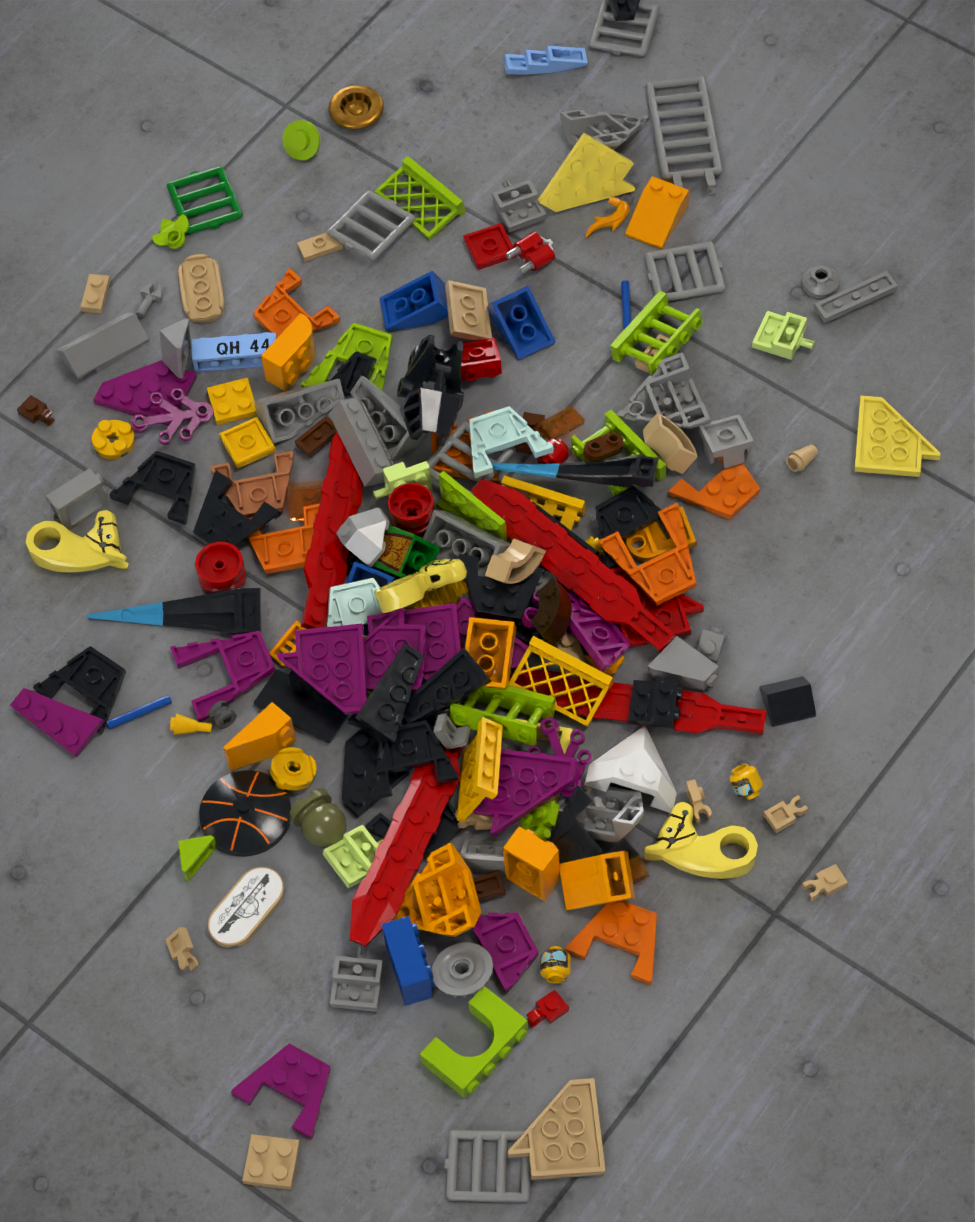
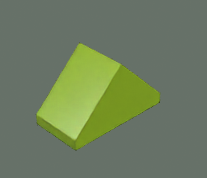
(195, 853)

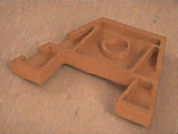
(250, 493)

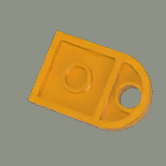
(655, 541)

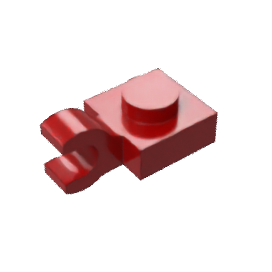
(548, 1008)

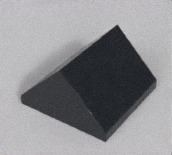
(788, 701)

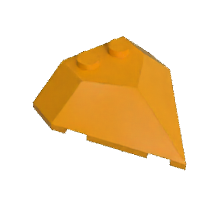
(442, 895)

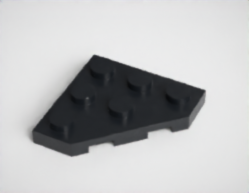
(358, 773)

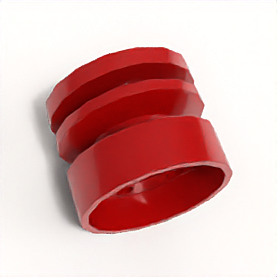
(411, 508)

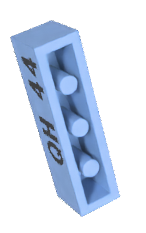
(230, 351)

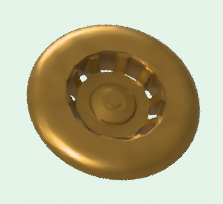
(349, 107)

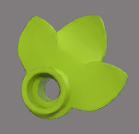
(172, 233)

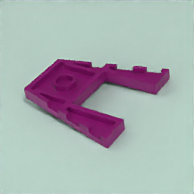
(245, 661)

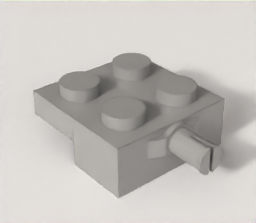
(518, 205)
(357, 982)

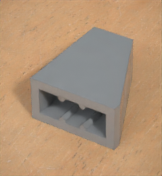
(684, 664)

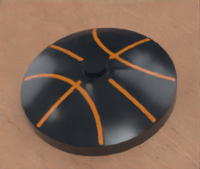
(245, 813)

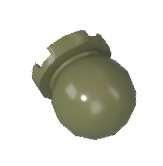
(319, 819)

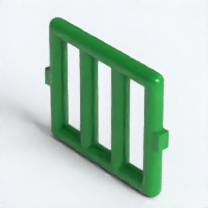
(224, 185)

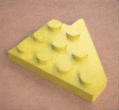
(587, 176)
(888, 441)

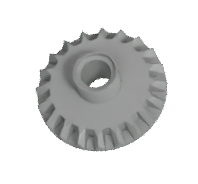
(459, 959)

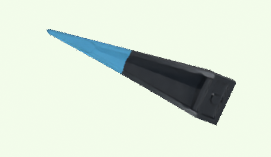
(615, 472)
(221, 611)

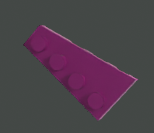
(61, 722)

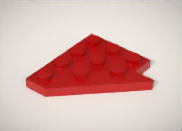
(670, 613)

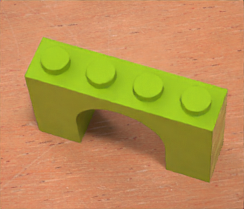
(463, 1072)

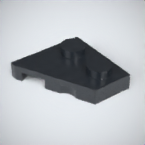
(624, 9)
(350, 372)

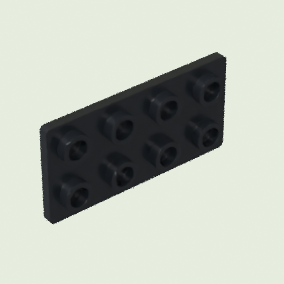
(303, 704)

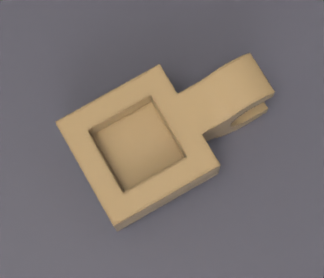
(696, 796)
(179, 947)

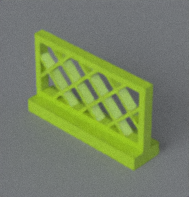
(433, 187)
(465, 505)

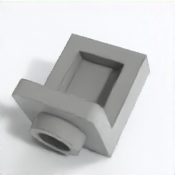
(711, 643)
(448, 733)

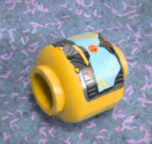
(746, 781)
(555, 965)

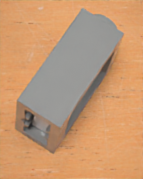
(74, 491)

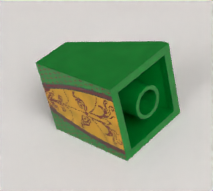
(405, 553)

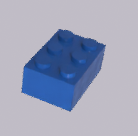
(408, 960)

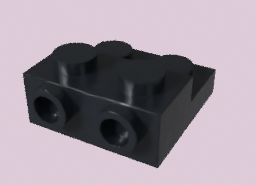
(655, 702)

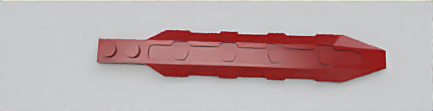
(327, 556)
(572, 564)
(697, 710)
(401, 850)

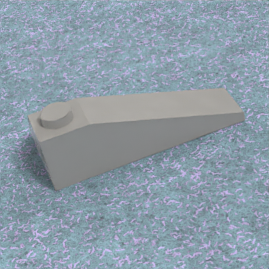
(293, 410)

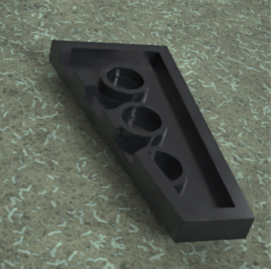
(389, 698)

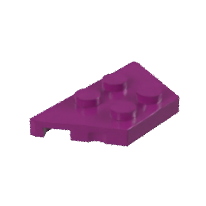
(599, 638)
(507, 944)

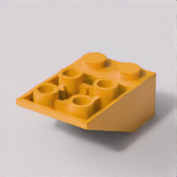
(597, 880)

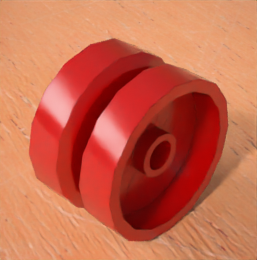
(220, 568)

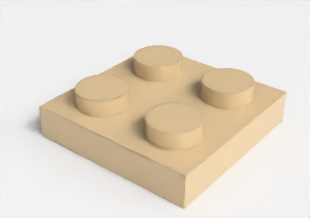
(271, 1162)

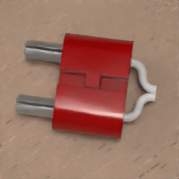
(533, 252)

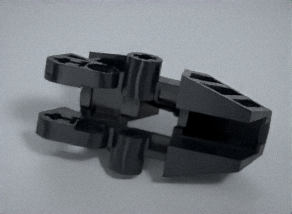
(437, 408)

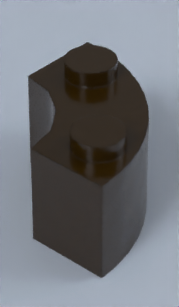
(553, 612)

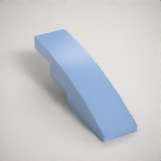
(548, 61)

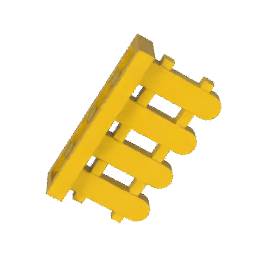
(552, 501)

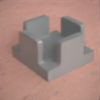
(726, 439)

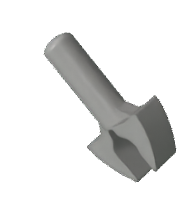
(149, 298)

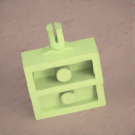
(782, 334)
(399, 475)
(352, 855)

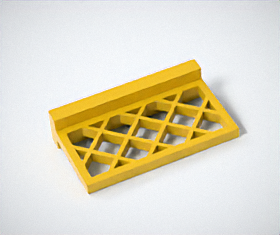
(571, 664)
(480, 768)

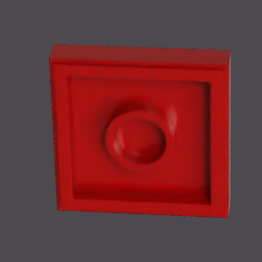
(488, 246)

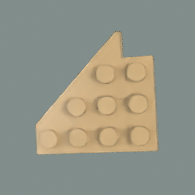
(565, 1135)

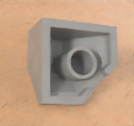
(365, 534)

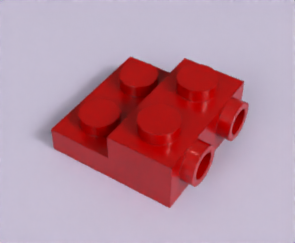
(480, 360)

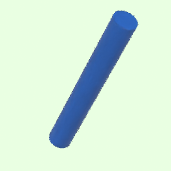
(626, 308)
(138, 712)

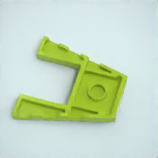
(361, 340)

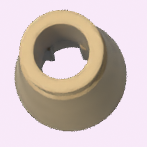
(801, 458)

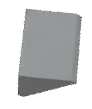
(176, 346)
(484, 855)

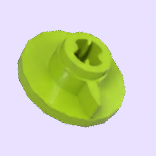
(301, 140)

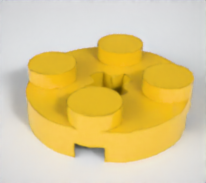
(109, 429)
(293, 780)

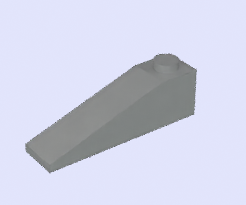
(387, 418)

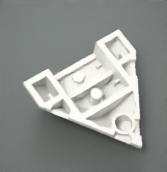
(636, 766)

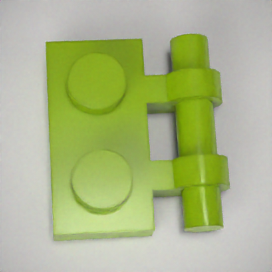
(541, 820)

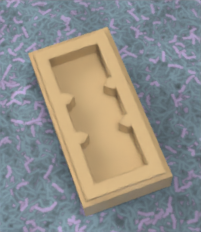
(318, 246)

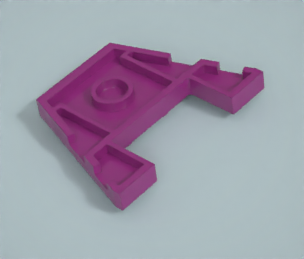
(295, 1077)

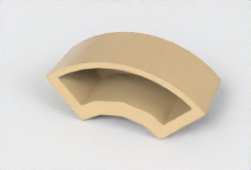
(669, 443)
(515, 563)

